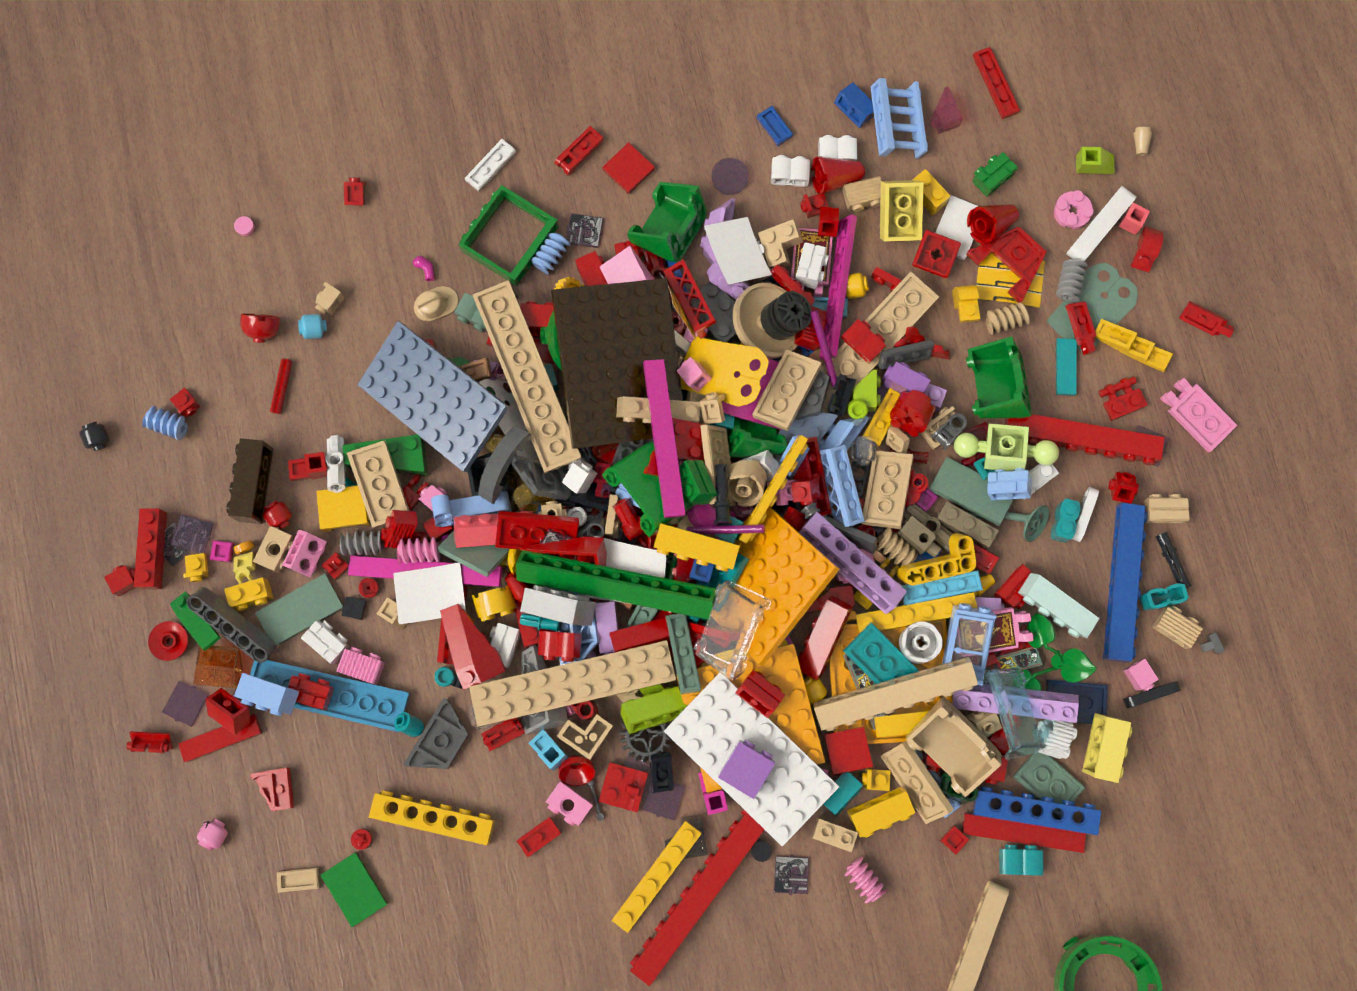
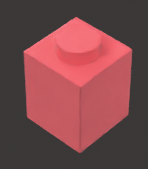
(1134, 218)

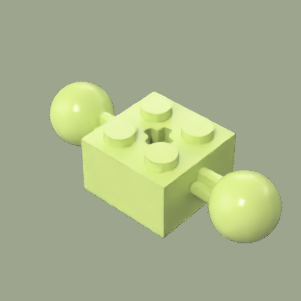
(1006, 448)

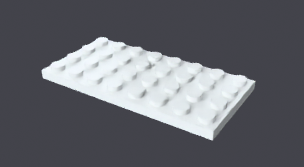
(711, 730)

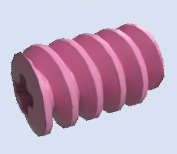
(418, 551)
(864, 880)

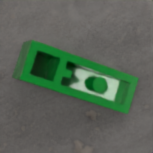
(200, 630)

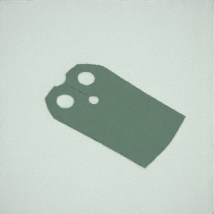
(1109, 309)

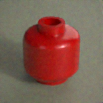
(277, 514)

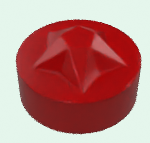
(368, 587)
(361, 839)

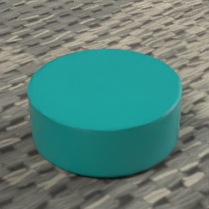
(444, 676)

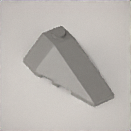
(544, 720)

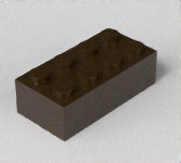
(250, 481)

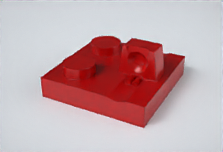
(623, 787)

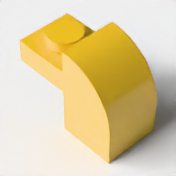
(966, 301)

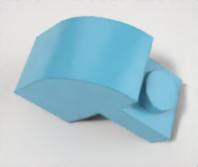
(548, 750)

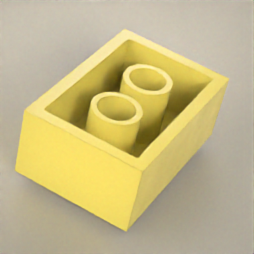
(901, 210)
(1107, 747)

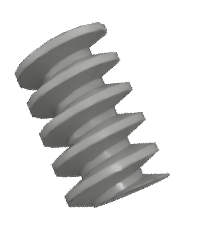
(1070, 280)
(361, 543)

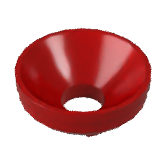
(576, 774)

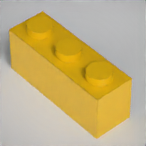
(881, 812)

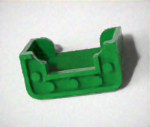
(673, 221)
(999, 380)
(753, 438)
(643, 488)

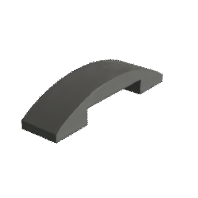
(499, 462)

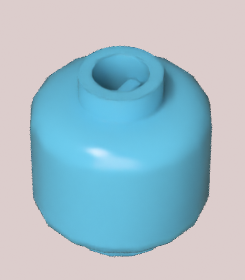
(311, 326)

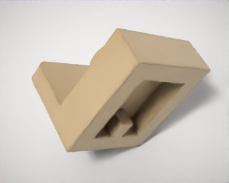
(712, 408)
(897, 440)
(389, 612)

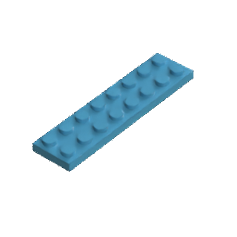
(350, 698)

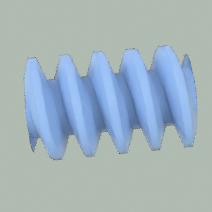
(549, 252)
(165, 423)

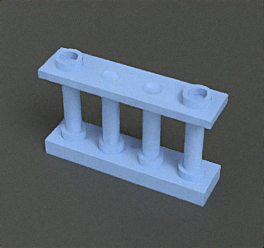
(885, 126)

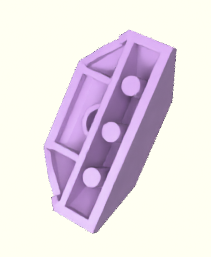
(720, 214)

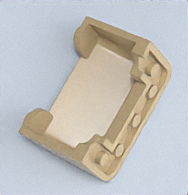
(955, 746)

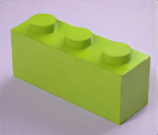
(652, 709)

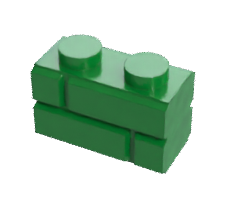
(994, 174)
(696, 482)

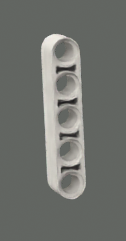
(1101, 224)

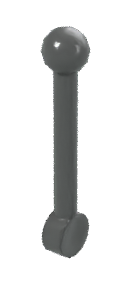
(600, 816)

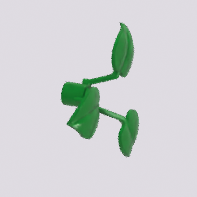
(1073, 663)

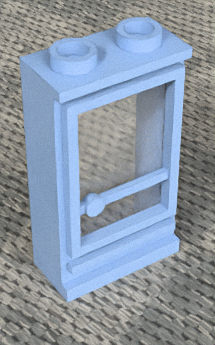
(970, 636)

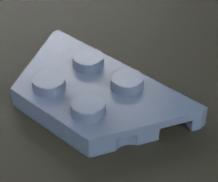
(810, 427)

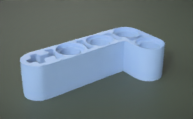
(446, 510)

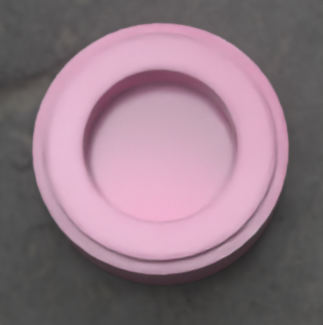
(244, 226)

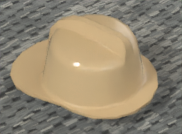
(435, 303)

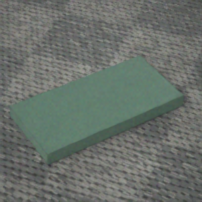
(969, 491)
(299, 609)

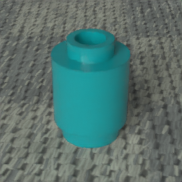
(409, 724)

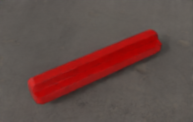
(281, 386)

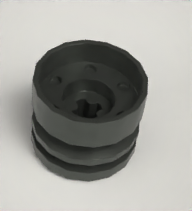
(786, 315)

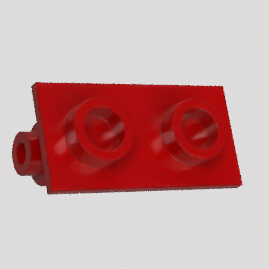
(502, 733)
(153, 741)

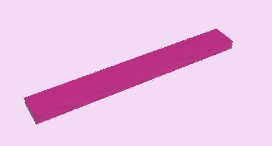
(839, 282)
(664, 438)
(386, 567)

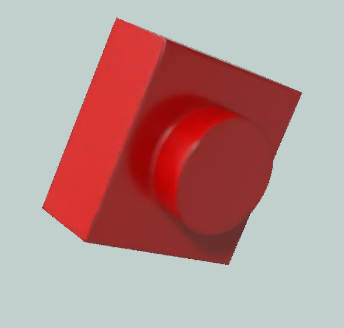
(954, 840)

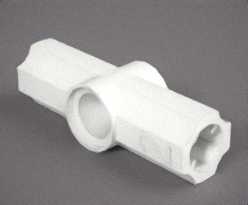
(335, 464)

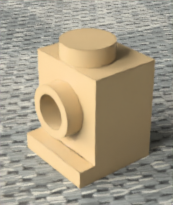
(328, 299)

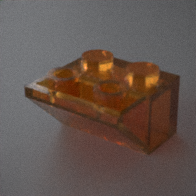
(218, 667)

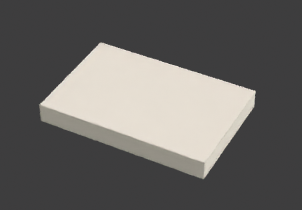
(954, 224)

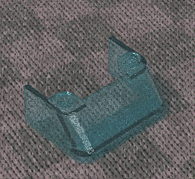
(1015, 711)

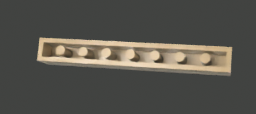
(895, 693)

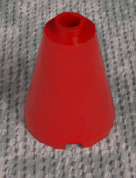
(835, 173)
(991, 221)

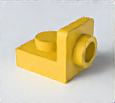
(196, 567)
(876, 779)

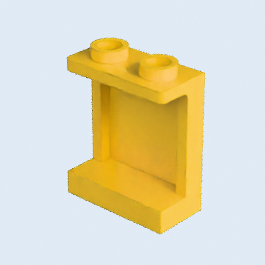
(341, 509)

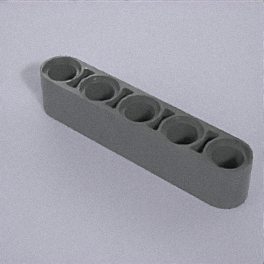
(231, 624)

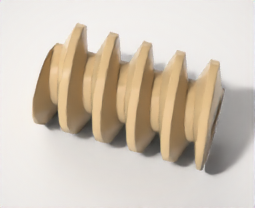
(1006, 316)
(896, 547)

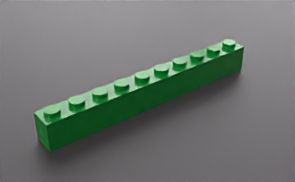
(615, 584)

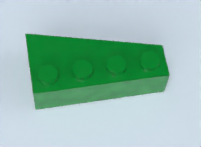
(406, 453)

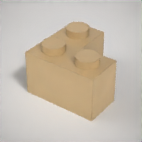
(777, 240)
(586, 741)

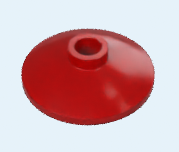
(159, 639)

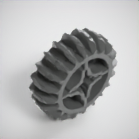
(628, 739)

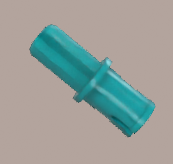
(539, 622)

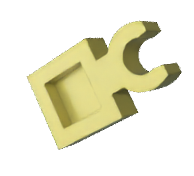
(243, 566)

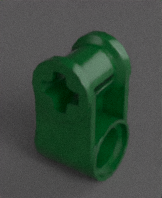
(949, 792)

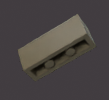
(961, 522)

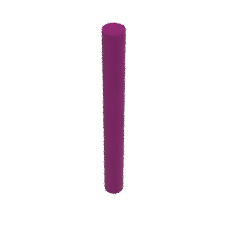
(824, 346)
(733, 529)

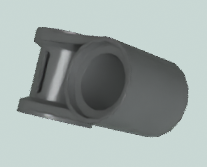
(947, 433)
(588, 531)

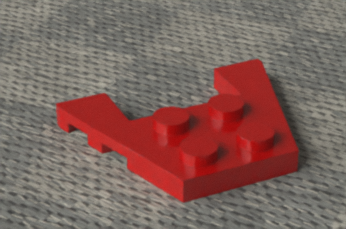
(1016, 252)
(688, 444)

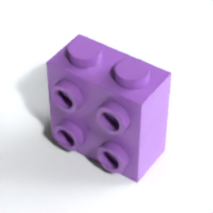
(902, 379)
(747, 768)

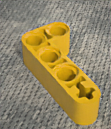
(937, 564)

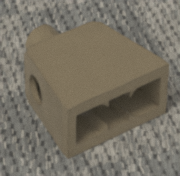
(913, 531)

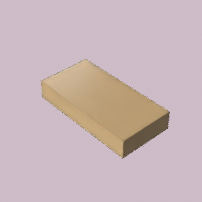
(298, 880)

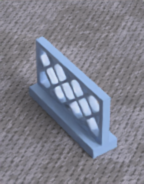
(842, 485)

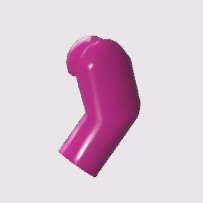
(426, 265)

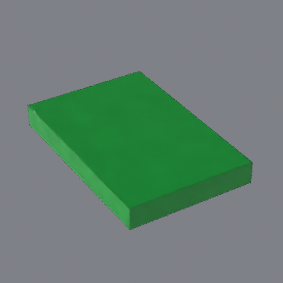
(354, 889)

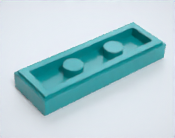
(1066, 366)

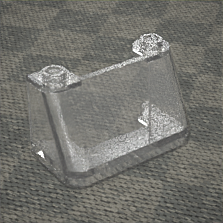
(731, 628)

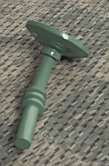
(1031, 520)

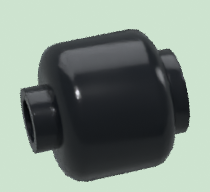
(94, 436)

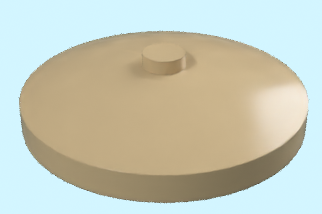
(748, 324)

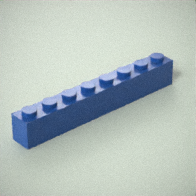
(1124, 583)

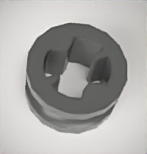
(810, 510)

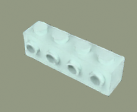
(1058, 605)

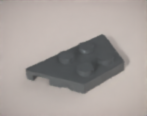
(815, 398)
(539, 483)
(439, 740)

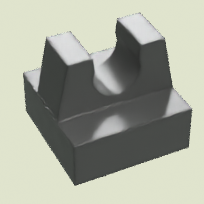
(1213, 644)

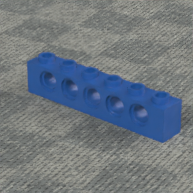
(1090, 816)

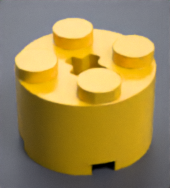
(493, 602)

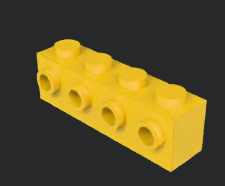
(696, 546)

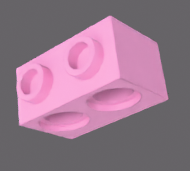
(299, 551)

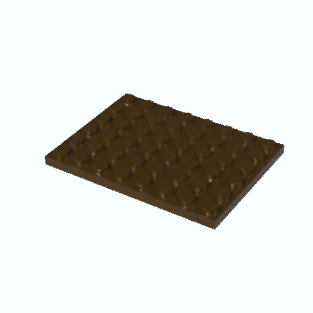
(602, 349)

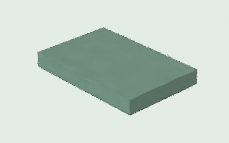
(478, 558)
(1047, 778)

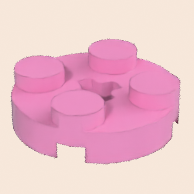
(1080, 202)

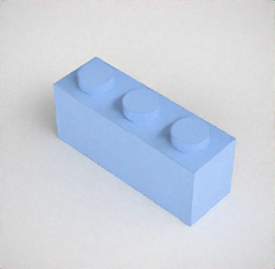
(266, 695)

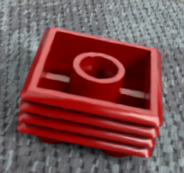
(941, 266)

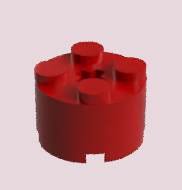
(912, 412)

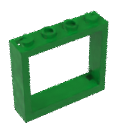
(487, 213)

